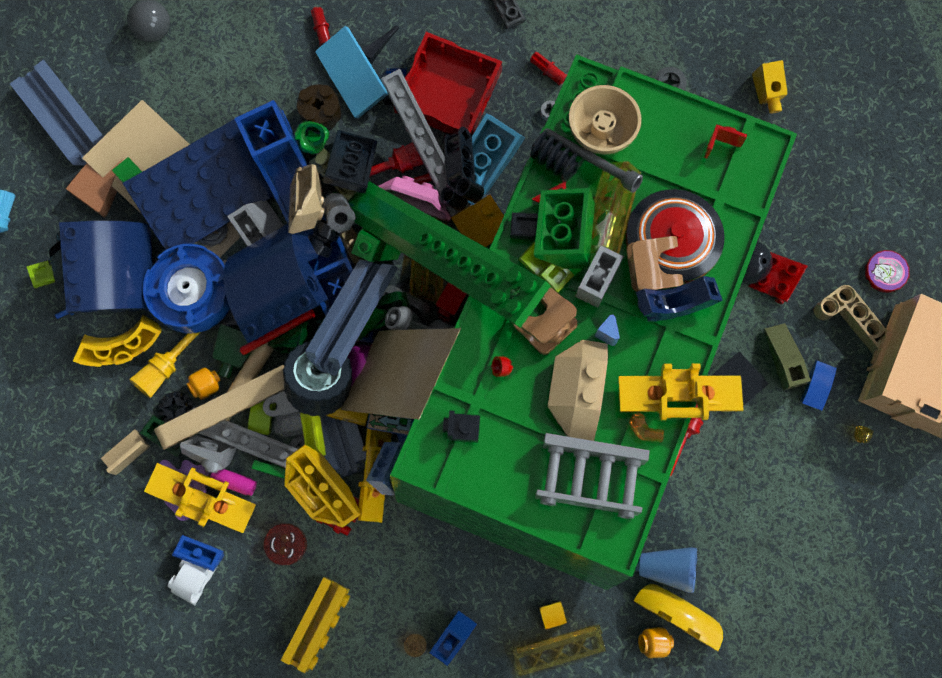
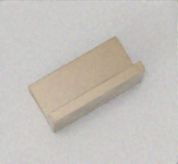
(125, 452)

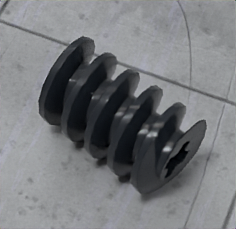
(555, 157)

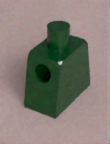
(228, 350)

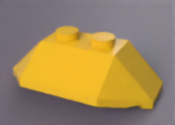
(319, 488)

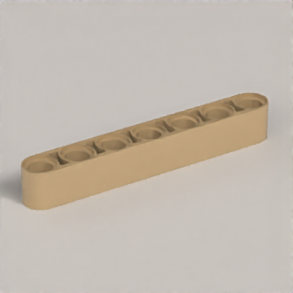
(221, 408)

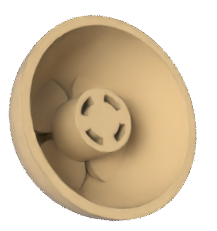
(609, 110)

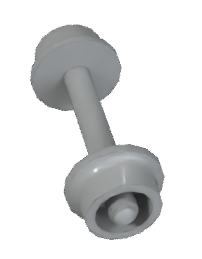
(401, 319)

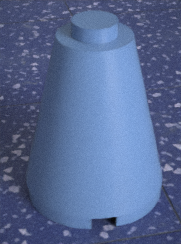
(670, 567)

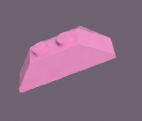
(420, 196)

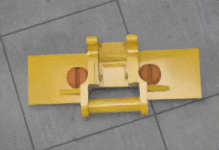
(680, 385)
(372, 501)
(198, 505)

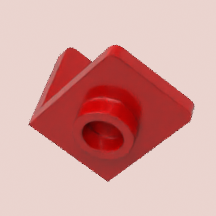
(727, 135)

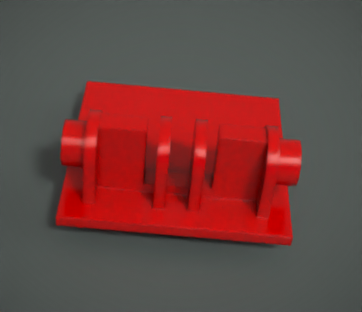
(781, 279)

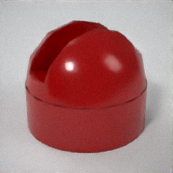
(501, 366)

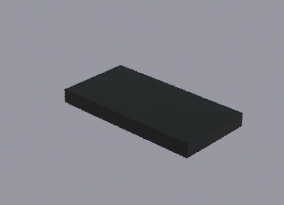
(350, 161)

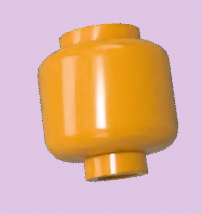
(203, 383)
(655, 642)

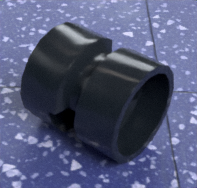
(322, 238)

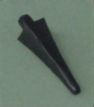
(372, 50)

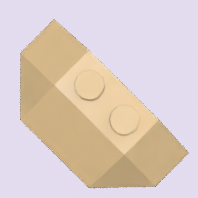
(305, 199)
(579, 388)

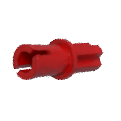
(321, 26)
(548, 68)

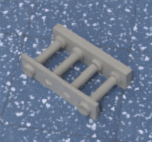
(607, 455)

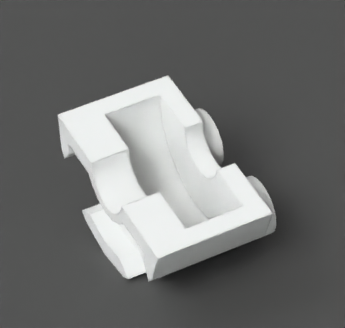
(190, 581)

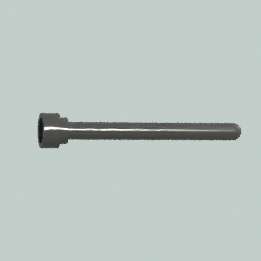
(630, 180)

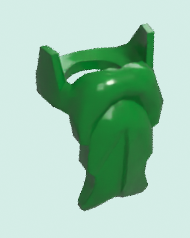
(313, 142)

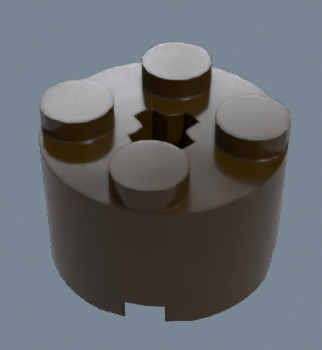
(319, 97)

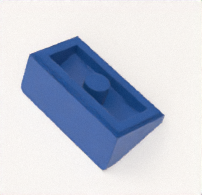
(198, 553)

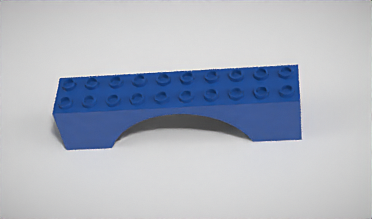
(278, 157)

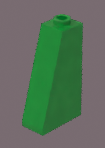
(373, 249)

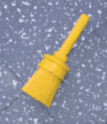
(159, 368)

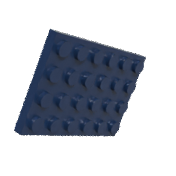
(198, 187)

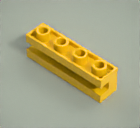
(315, 624)

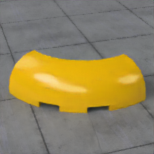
(118, 349)
(682, 614)

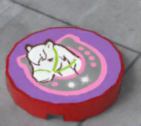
(887, 271)

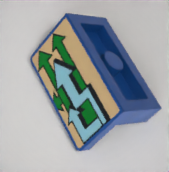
(389, 424)

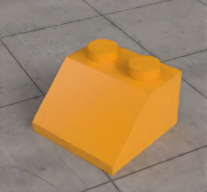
(479, 220)

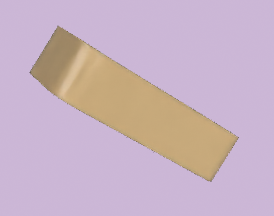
(846, 308)

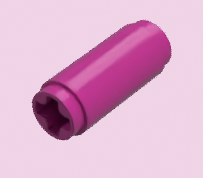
(236, 481)

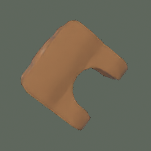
(644, 265)
(551, 327)

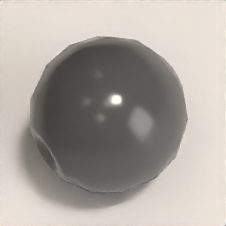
(148, 20)

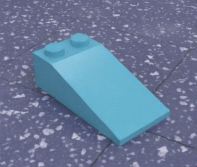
(493, 149)

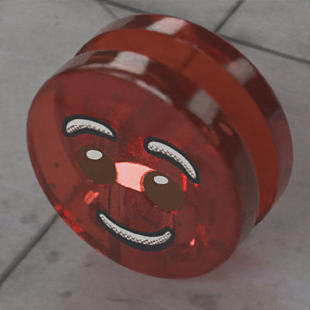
(285, 544)

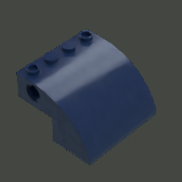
(105, 265)
(272, 282)

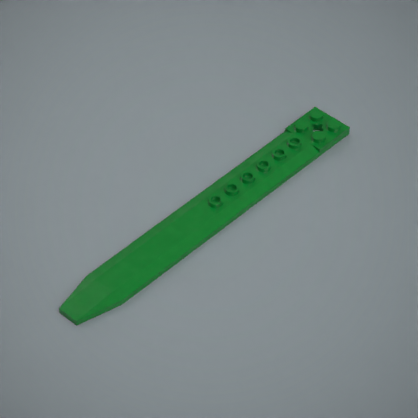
(450, 254)

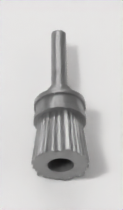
(337, 211)

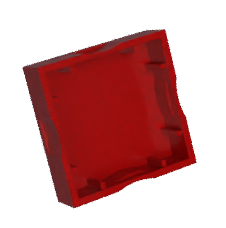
(452, 83)

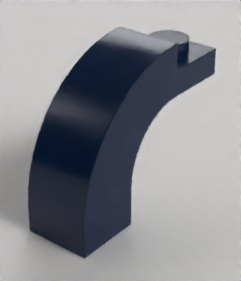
(679, 301)

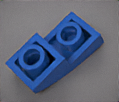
(819, 387)

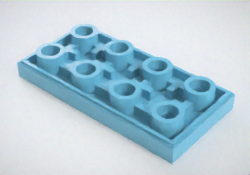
(351, 72)

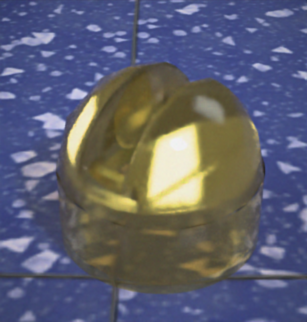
(863, 434)

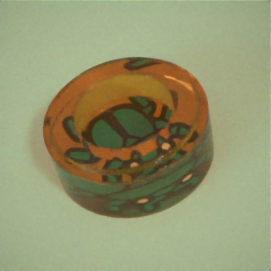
(415, 645)

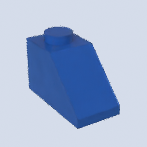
(453, 638)

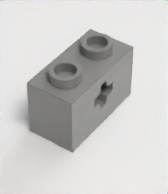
(599, 276)

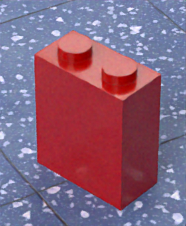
(451, 304)

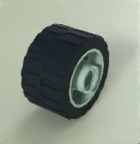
(312, 390)

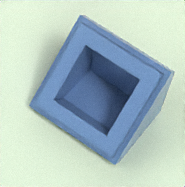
(608, 331)

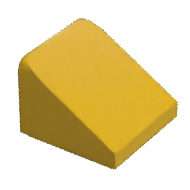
(552, 615)

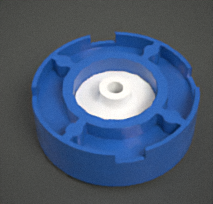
(187, 289)

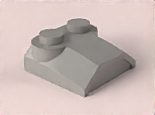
(209, 452)

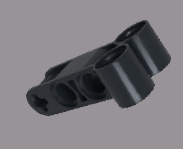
(460, 171)

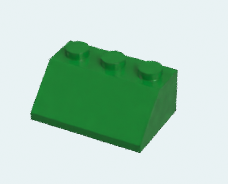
(565, 227)

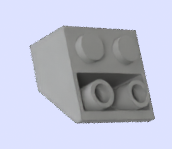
(254, 221)

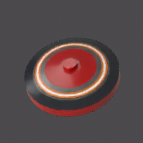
(690, 220)

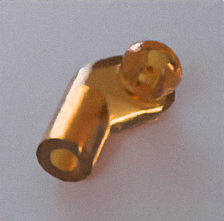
(642, 430)

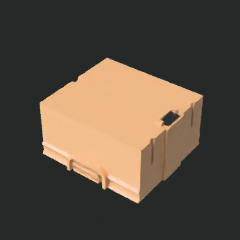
(909, 366)

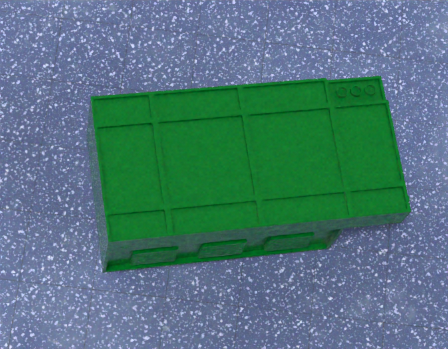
(494, 482)

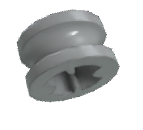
(544, 107)

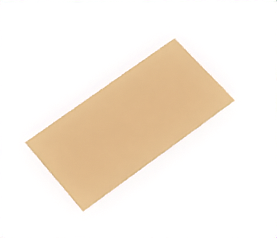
(146, 141)
(401, 372)

